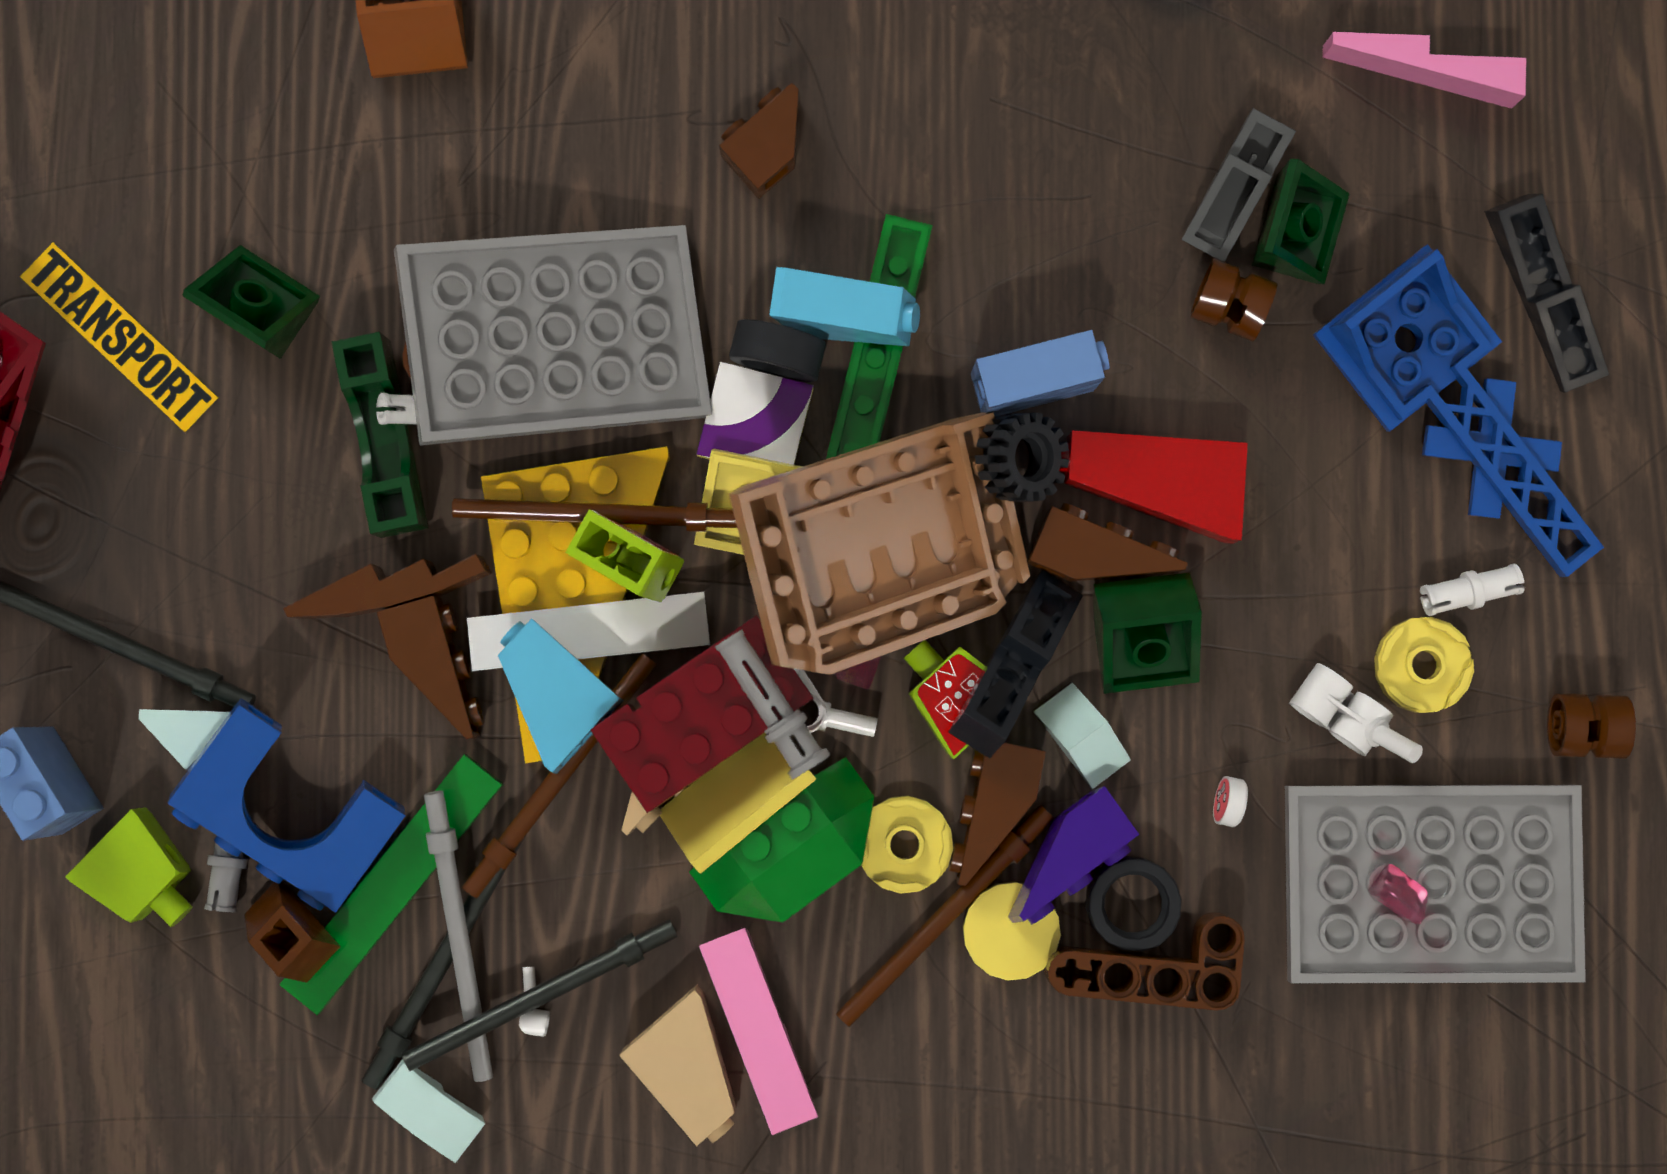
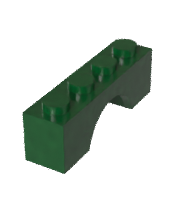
(388, 464)

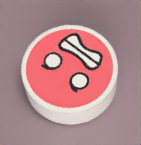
(1230, 801)

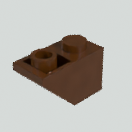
(765, 145)
(288, 934)

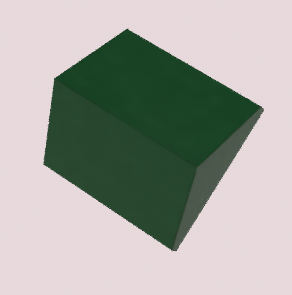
(1301, 224)
(254, 299)

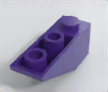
(1075, 844)

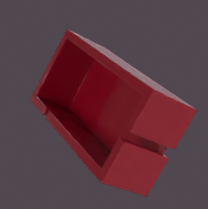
(691, 721)

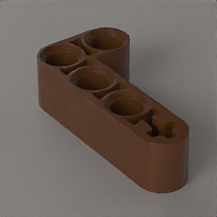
(1143, 968)

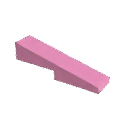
(1408, 58)
(758, 1030)

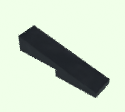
(1546, 290)
(1016, 665)

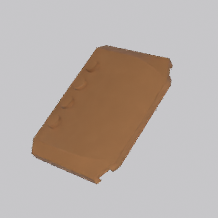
(878, 547)

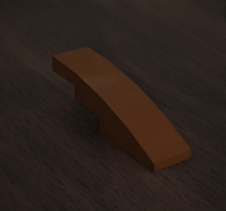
(371, 591)

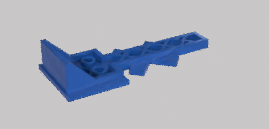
(1448, 342)

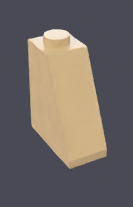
(685, 1068)

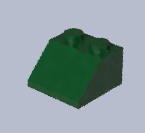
(1147, 632)

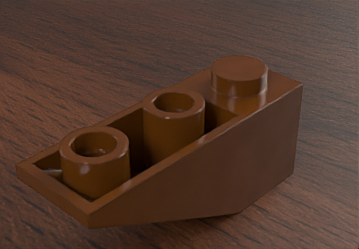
(1085, 551)
(424, 650)
(1002, 795)

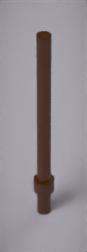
(694, 516)
(1011, 849)
(500, 851)

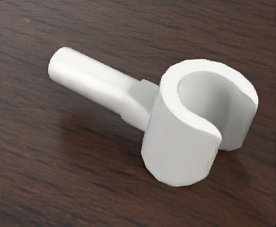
(537, 1020)

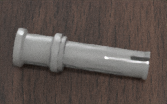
(735, 651)

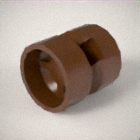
(1216, 296)
(1601, 726)

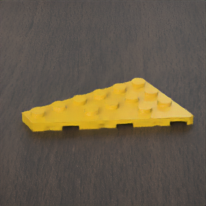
(531, 554)

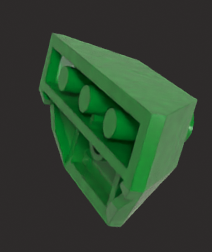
(796, 850)

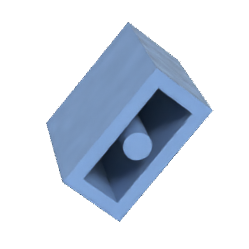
(1039, 373)
(42, 784)

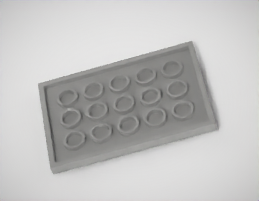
(551, 333)
(1495, 870)

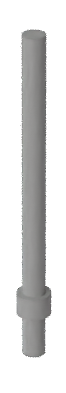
(442, 843)

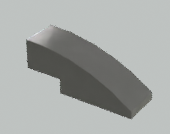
(1238, 184)

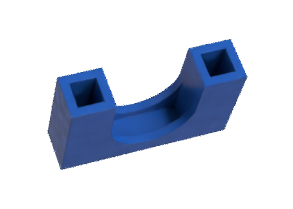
(319, 866)

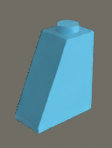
(844, 308)
(554, 692)

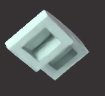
(428, 1111)

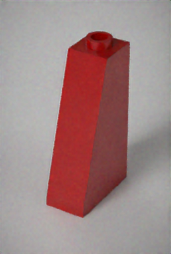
(1169, 478)

